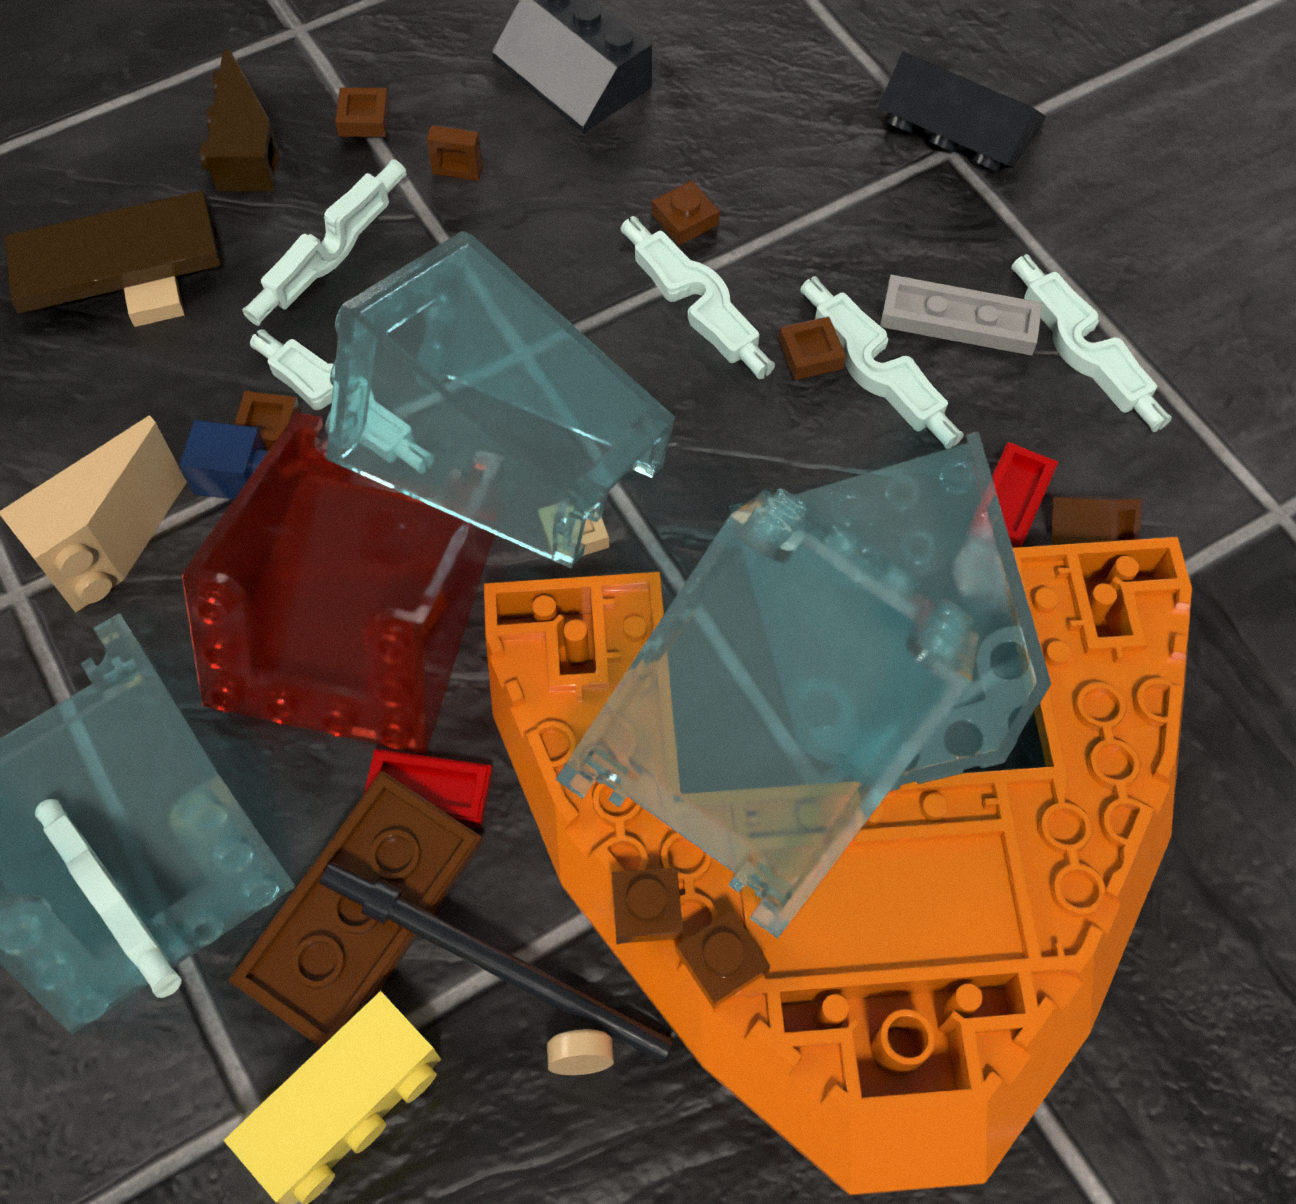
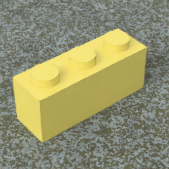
(334, 1103)

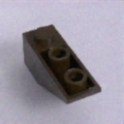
(240, 137)

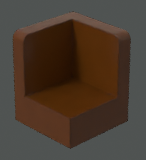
(1095, 519)

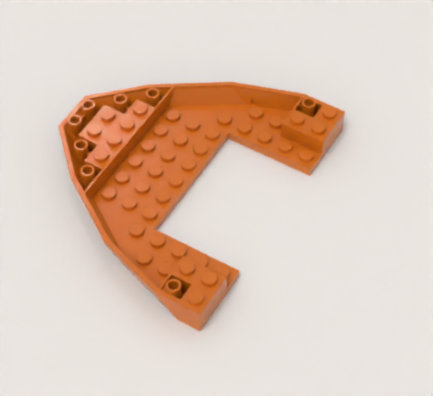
(962, 924)

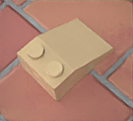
(99, 513)

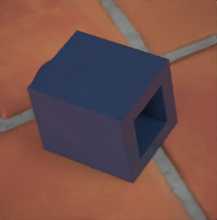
(221, 458)

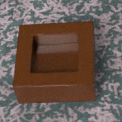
(362, 112)
(455, 152)
(685, 212)
(812, 348)
(267, 413)
(647, 905)
(723, 958)

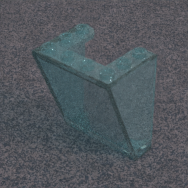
(486, 401)
(778, 700)
(152, 813)

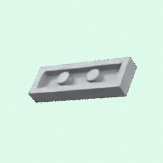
(961, 315)

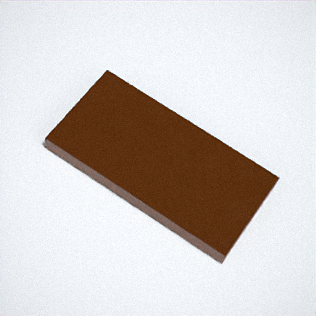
(319, 951)

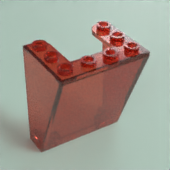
(331, 599)

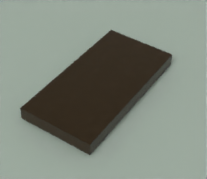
(110, 251)

